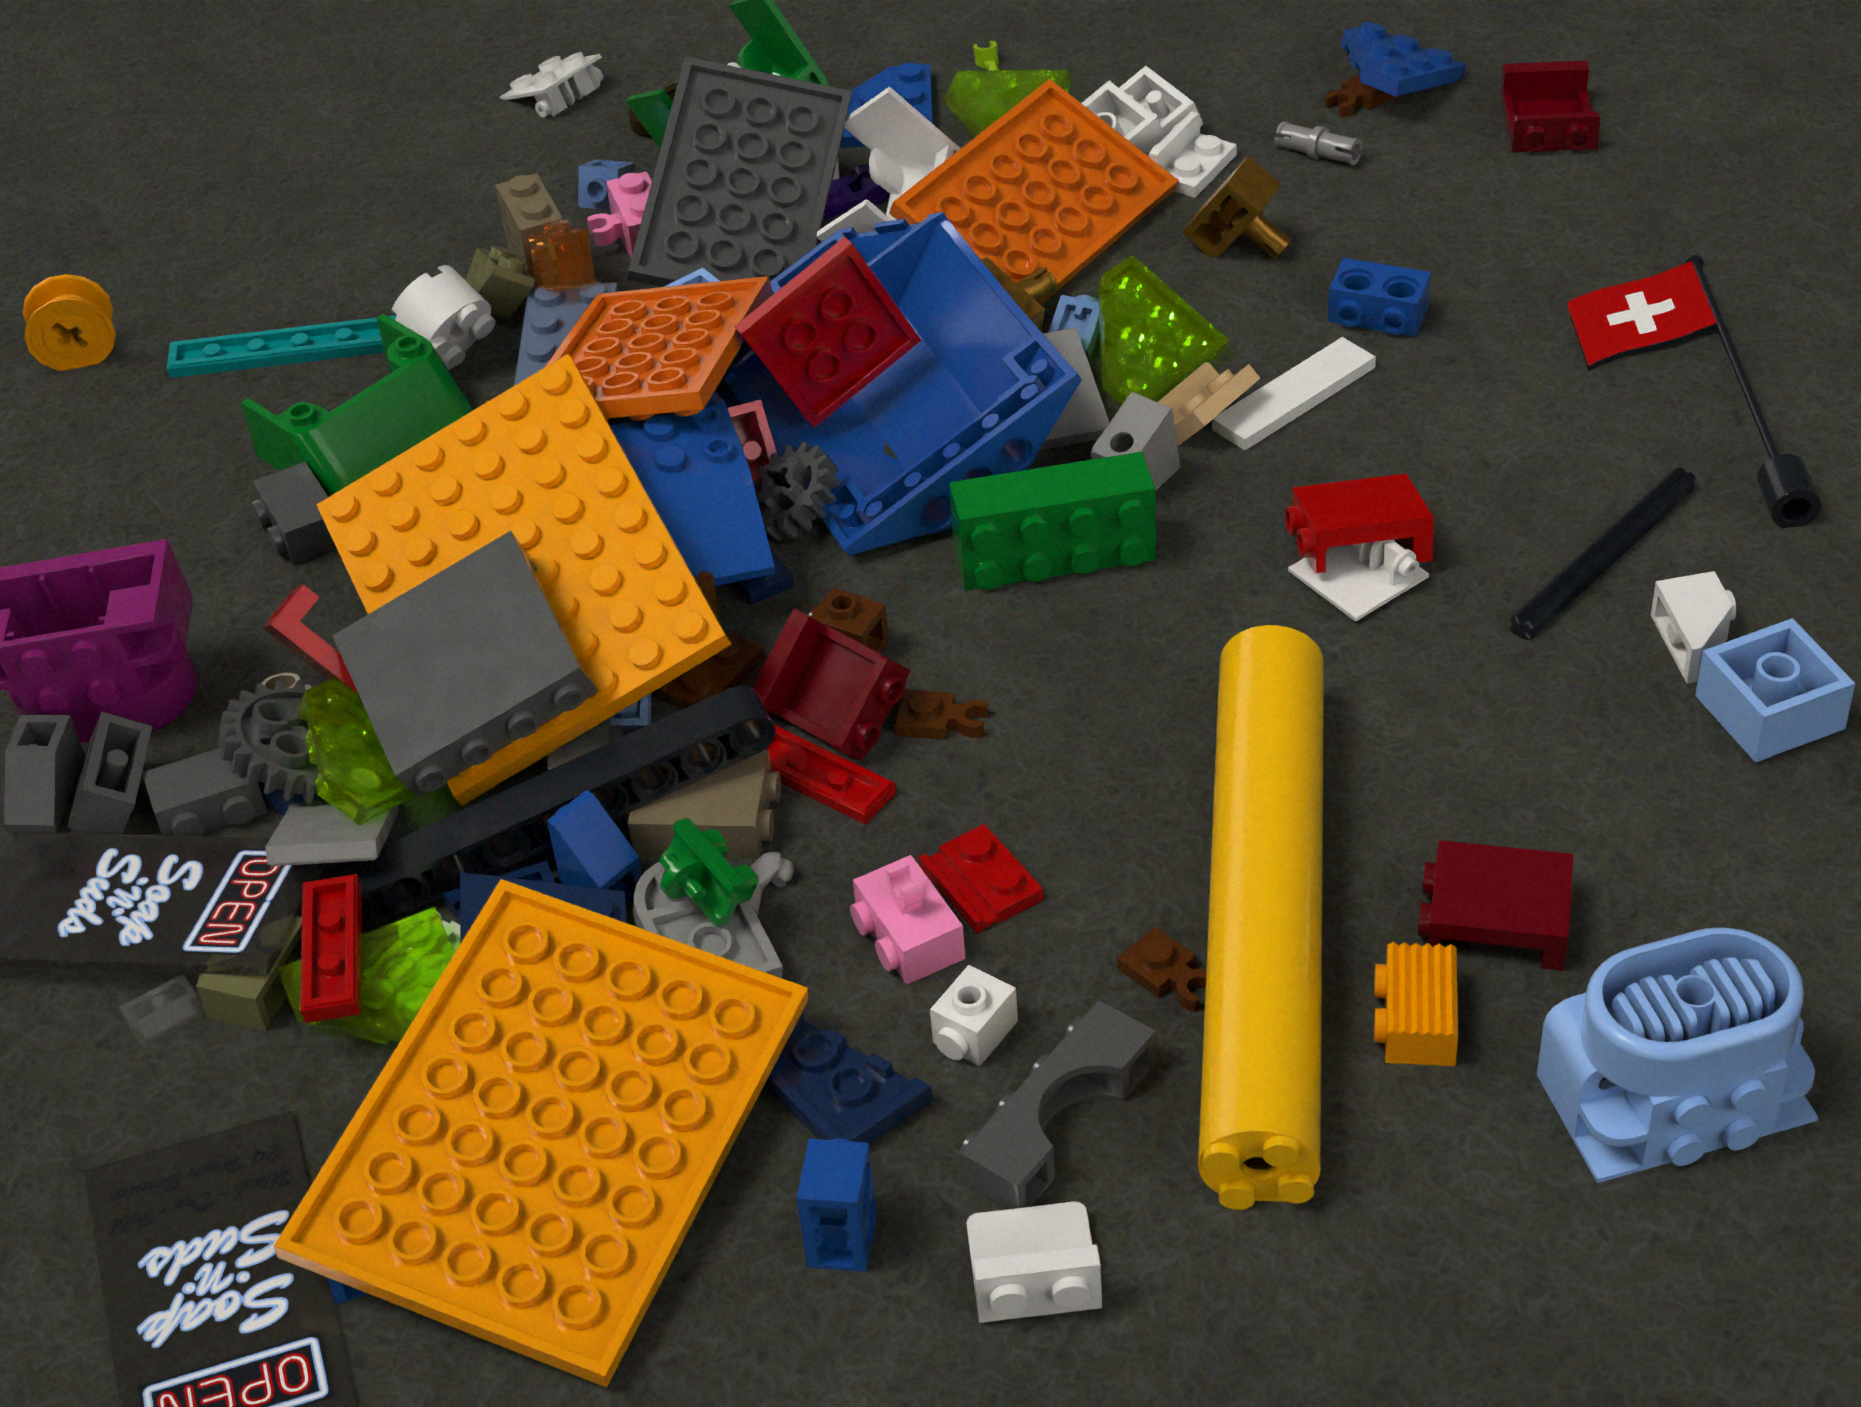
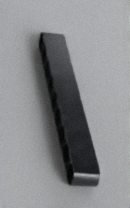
(515, 824)

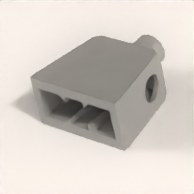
(1144, 428)

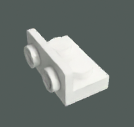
(1192, 156)

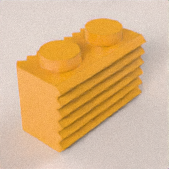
(1419, 1004)

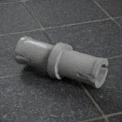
(1318, 143)

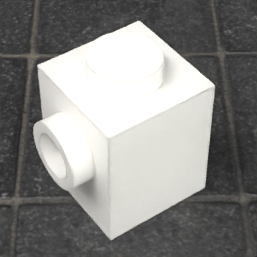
(973, 1016)

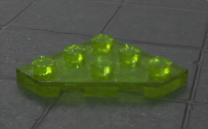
(986, 95)
(1149, 334)
(348, 754)
(397, 976)

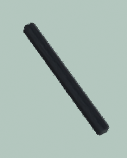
(1601, 554)

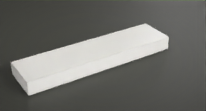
(1293, 393)

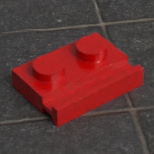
(981, 878)

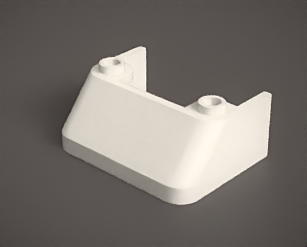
(902, 153)

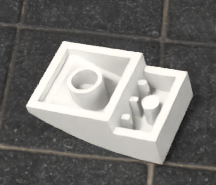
(1141, 108)

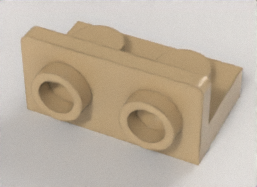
(1205, 396)

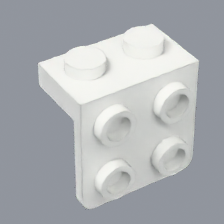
(1033, 1261)

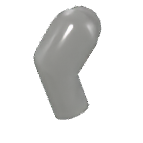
(772, 869)

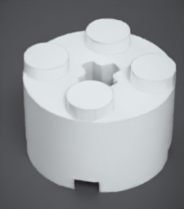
(445, 313)

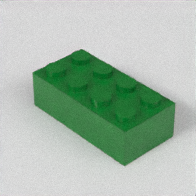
(1053, 521)

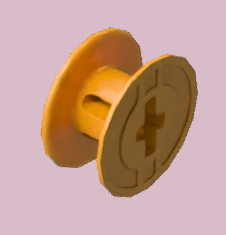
(68, 322)

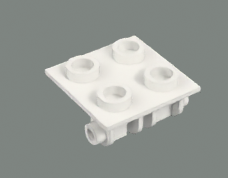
(558, 83)
(1362, 576)

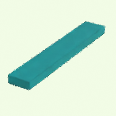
(274, 347)

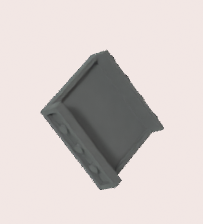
(463, 665)

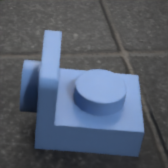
(593, 178)
(1079, 313)

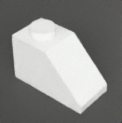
(1692, 617)

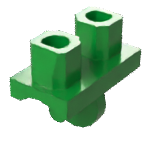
(699, 869)

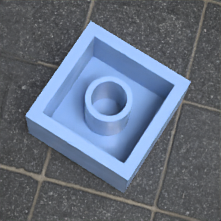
(1774, 689)

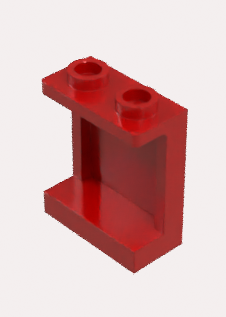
(1359, 514)
(302, 641)

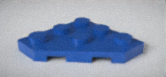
(1398, 62)
(908, 80)

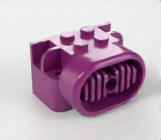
(98, 636)

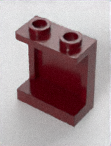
(1548, 106)
(830, 684)
(1499, 898)

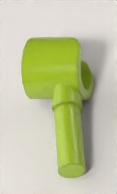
(987, 57)

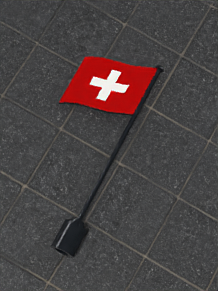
(1669, 311)

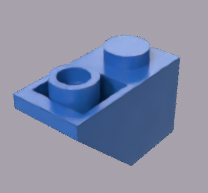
(592, 848)

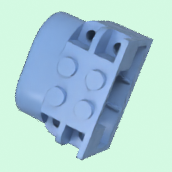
(1692, 1051)

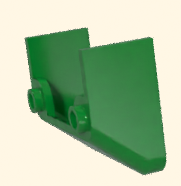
(771, 50)
(371, 426)

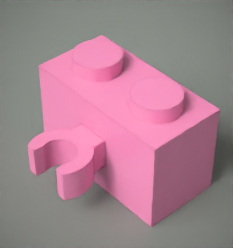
(627, 205)
(907, 919)

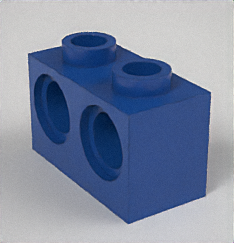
(1379, 297)
(837, 1204)

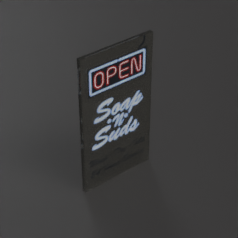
(147, 903)
(195, 1279)

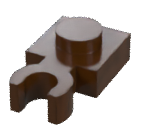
(1356, 94)
(935, 713)
(1162, 965)

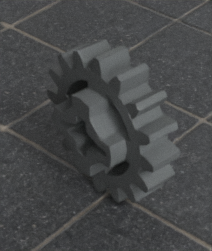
(795, 489)

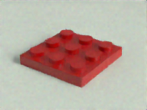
(828, 332)

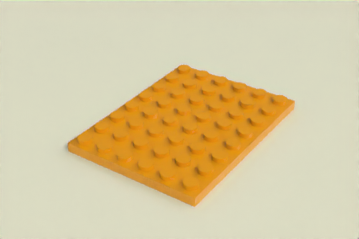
(562, 484)
(546, 1130)

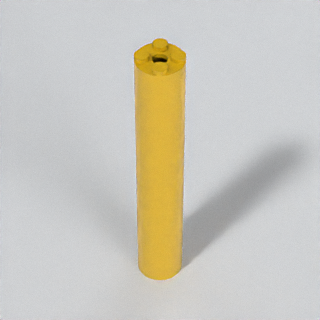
(1265, 924)

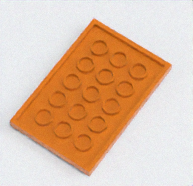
(1041, 188)
(661, 345)

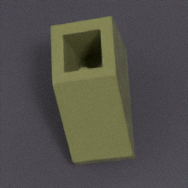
(500, 279)

